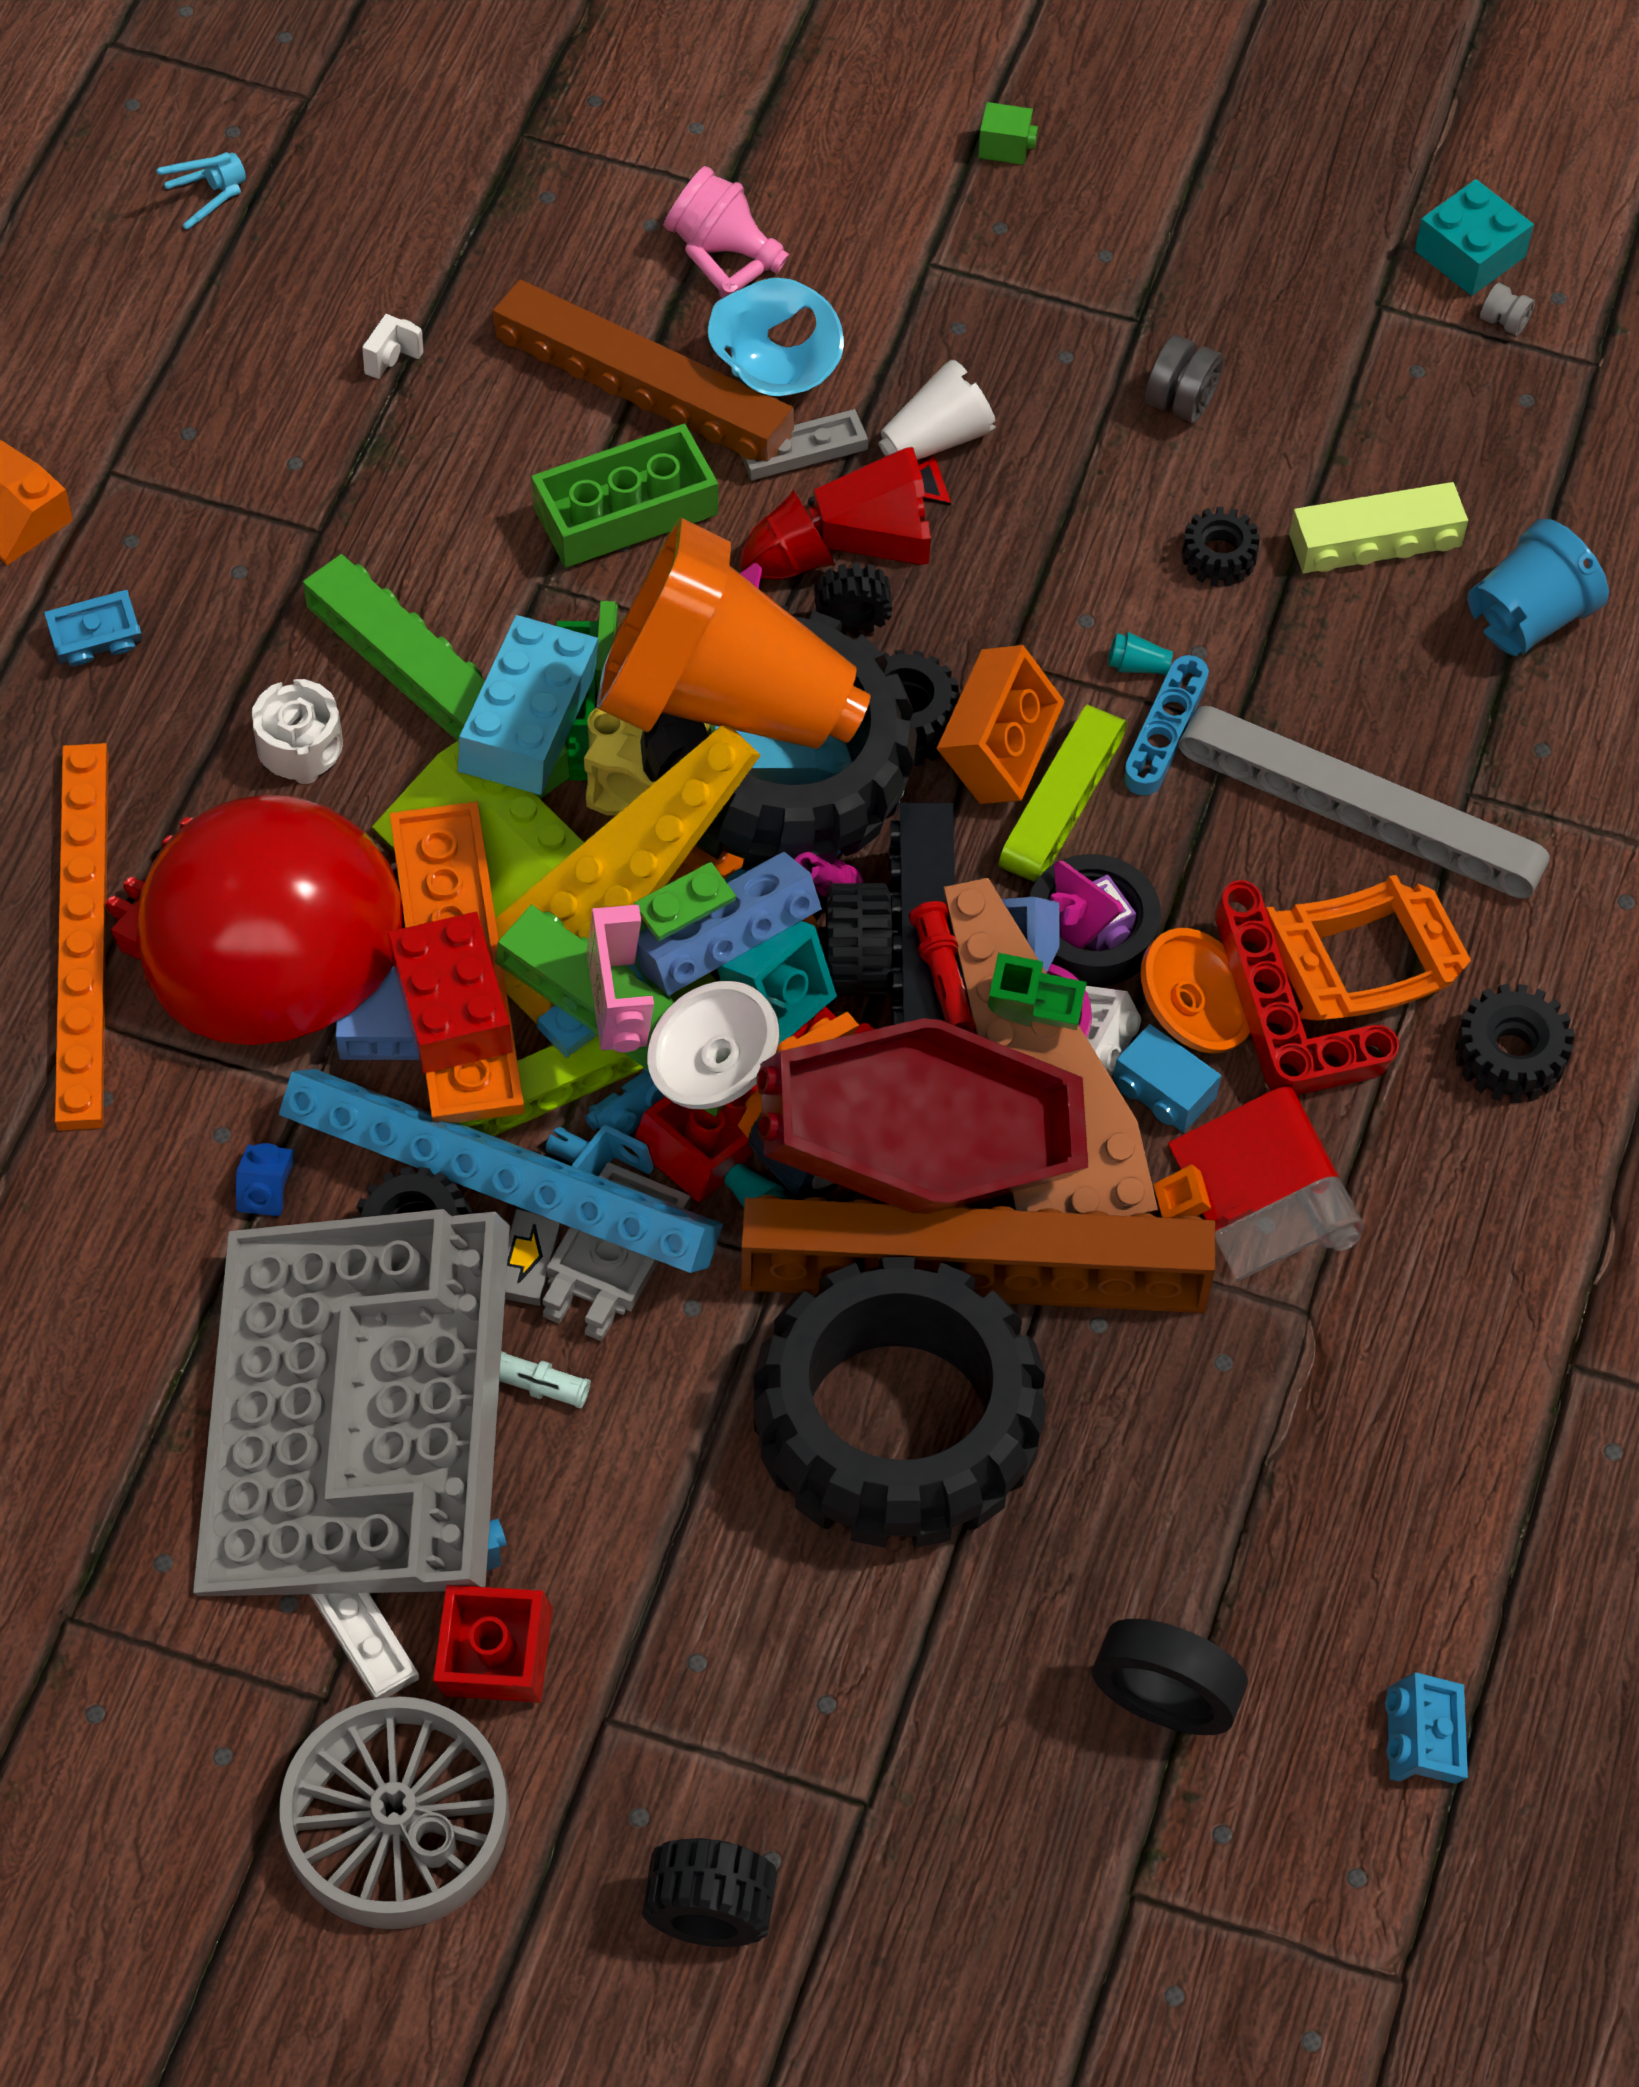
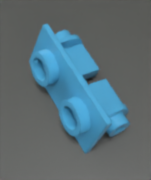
(625, 1111)

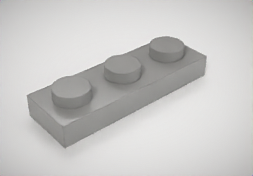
(814, 443)

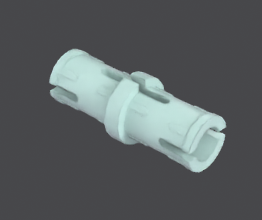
(543, 1380)

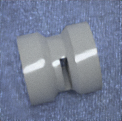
(1507, 309)

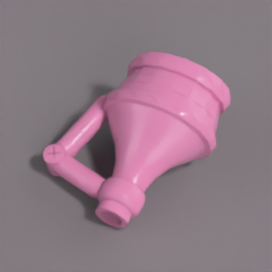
(717, 218)

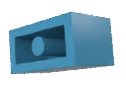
(1166, 1078)

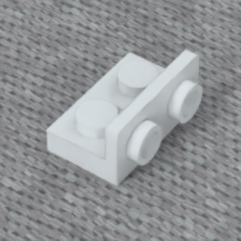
(1113, 1024)

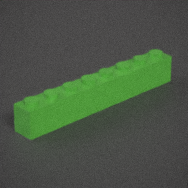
(402, 648)

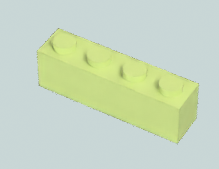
(1378, 527)

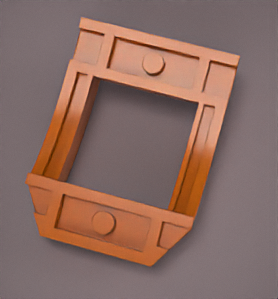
(1314, 974)

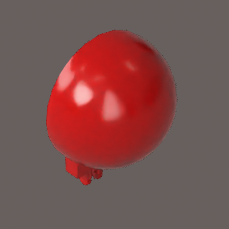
(262, 920)

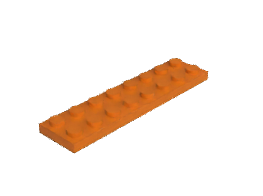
(439, 878)

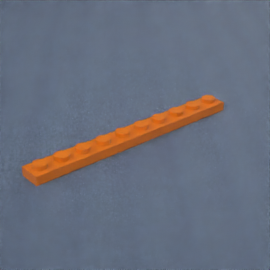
(82, 938)

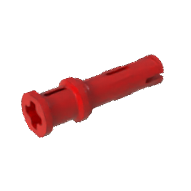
(939, 951)

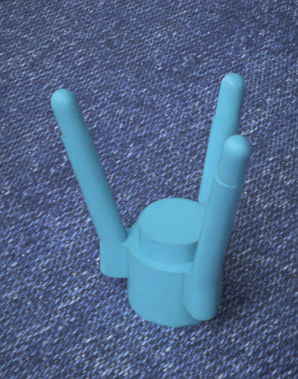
(220, 171)

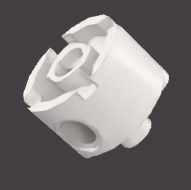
(297, 730)

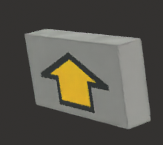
(529, 1253)

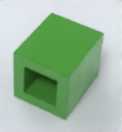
(1007, 133)

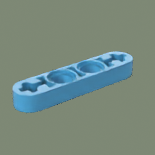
(1165, 724)

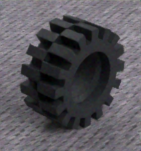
(1223, 528)
(854, 597)

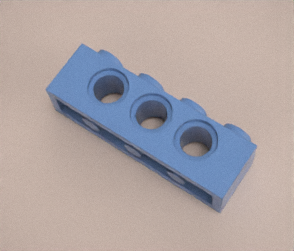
(766, 903)

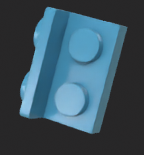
(1426, 1729)

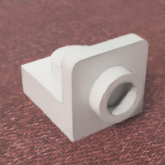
(388, 341)

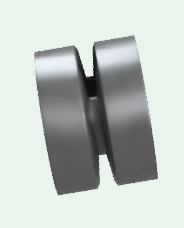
(1184, 378)

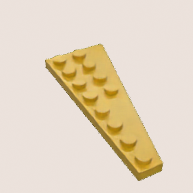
(635, 848)

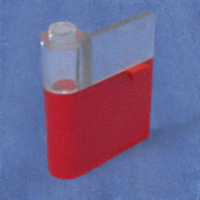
(1269, 1183)

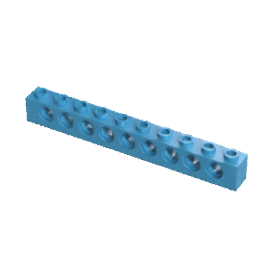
(502, 1170)

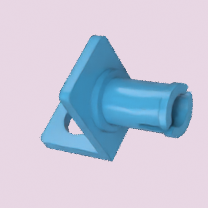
(595, 1154)

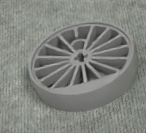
(324, 1756)

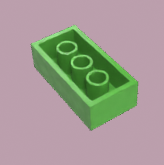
(624, 495)

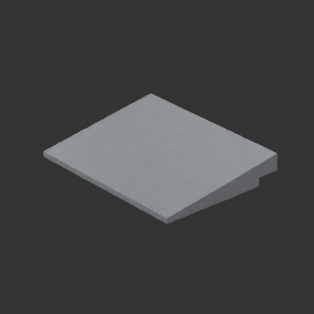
(355, 1407)

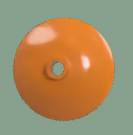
(1193, 991)

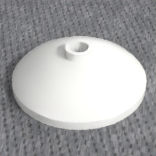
(704, 1030)

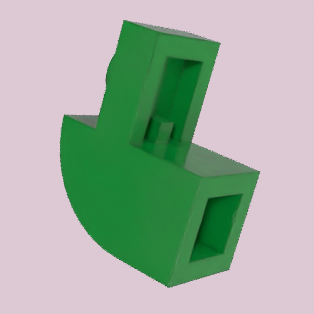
(1028, 995)

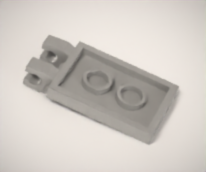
(600, 1269)

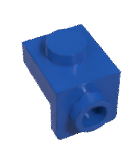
(262, 1179)

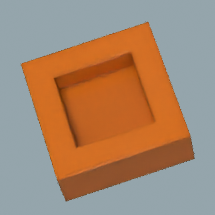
(1182, 1193)

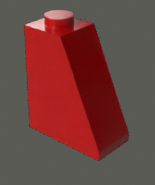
(876, 510)

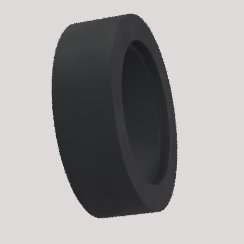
(1121, 962)
(1170, 1676)

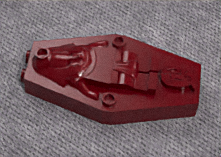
(922, 1115)

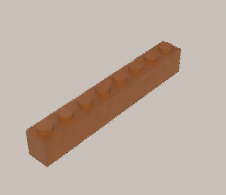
(643, 372)

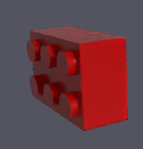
(450, 992)

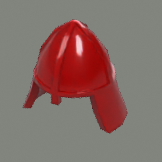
(786, 543)

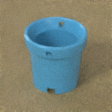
(1539, 588)

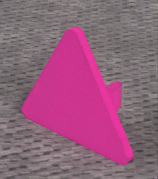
(1082, 906)

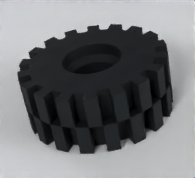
(1519, 1016)

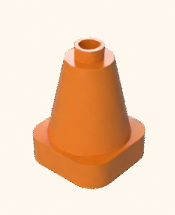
(724, 653)

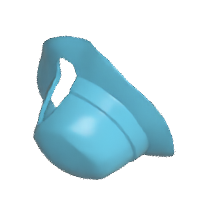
(743, 325)

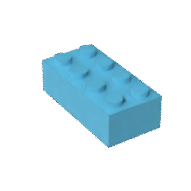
(527, 705)

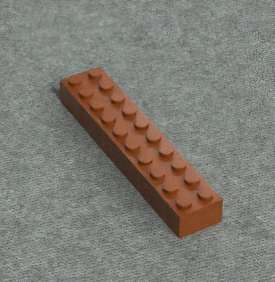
(1018, 1254)

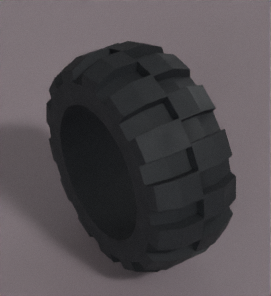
(818, 816)
(918, 1312)

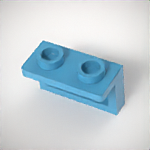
(93, 628)

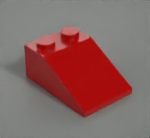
(694, 1144)

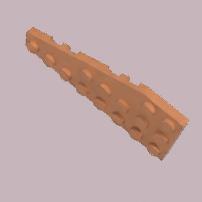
(1117, 1163)

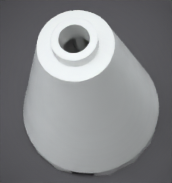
(939, 415)

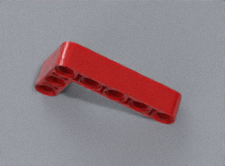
(1280, 1007)

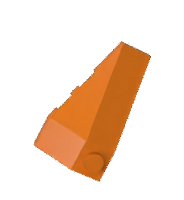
(30, 504)

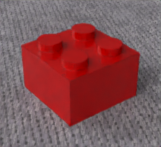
(493, 1643)

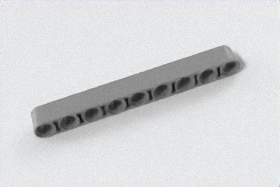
(1364, 802)

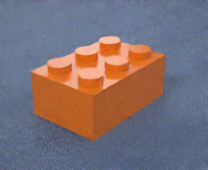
(1001, 724)

